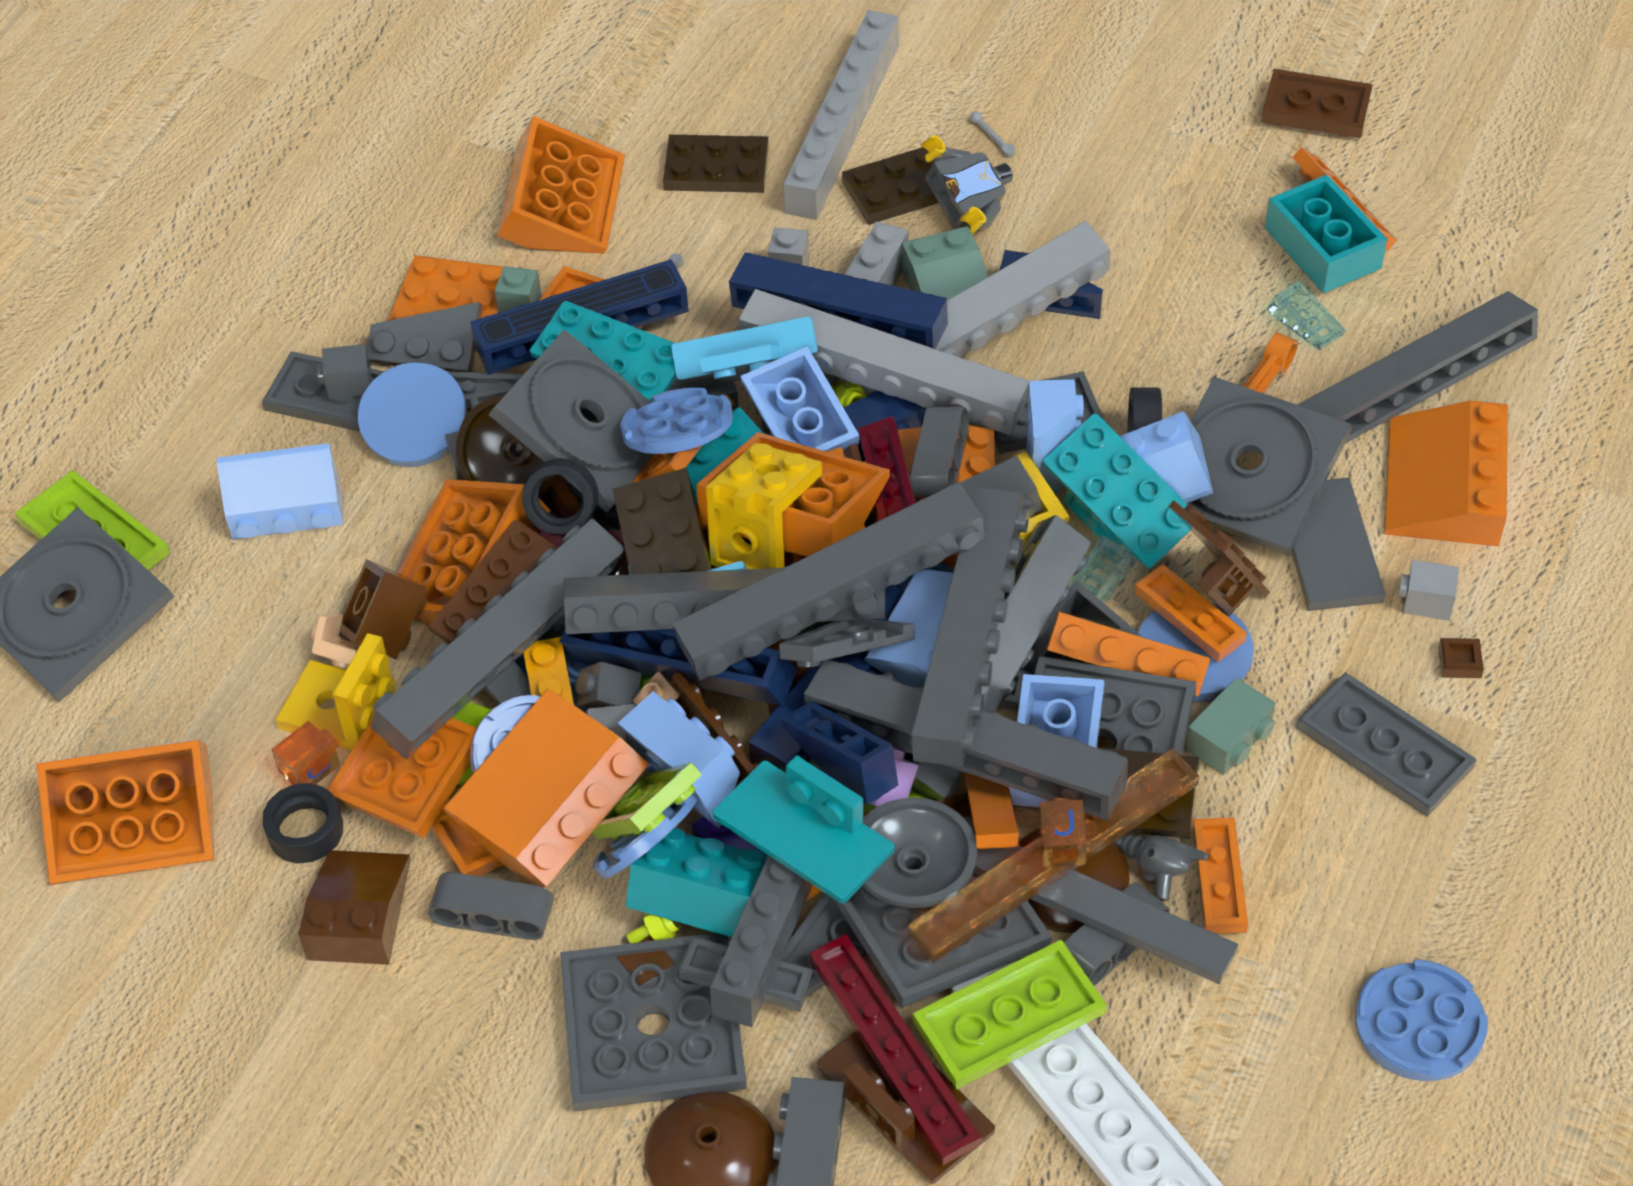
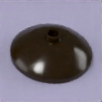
(489, 451)

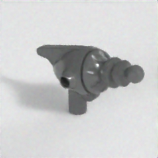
(1160, 859)

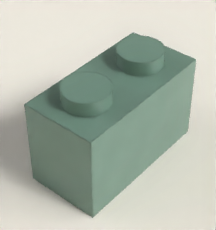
(1230, 726)

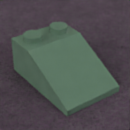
(943, 263)

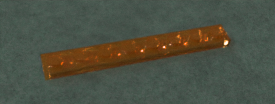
(1023, 873)

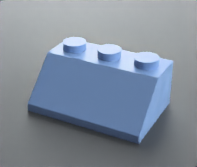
(800, 403)
(1050, 421)
(1175, 454)
(280, 491)
(924, 606)
(1060, 707)
(669, 739)

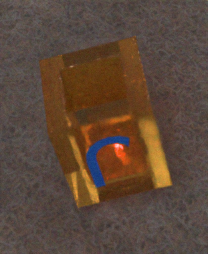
(306, 755)
(1062, 833)

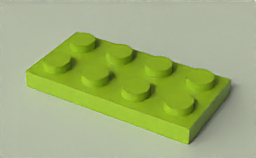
(73, 491)
(644, 802)
(1009, 1013)

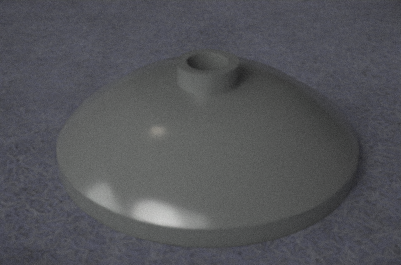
(924, 837)

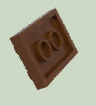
(1317, 103)

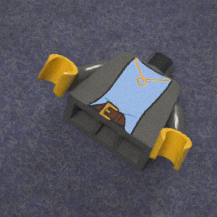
(965, 184)

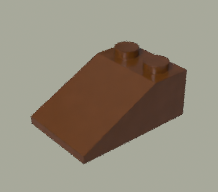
(354, 907)

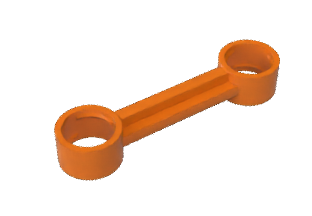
(1276, 358)

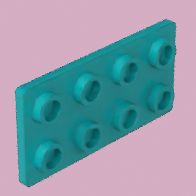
(632, 353)
(1117, 492)
(806, 826)

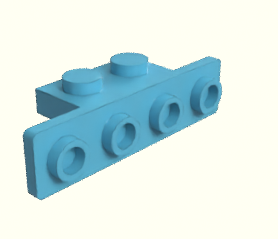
(742, 349)

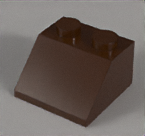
(383, 606)

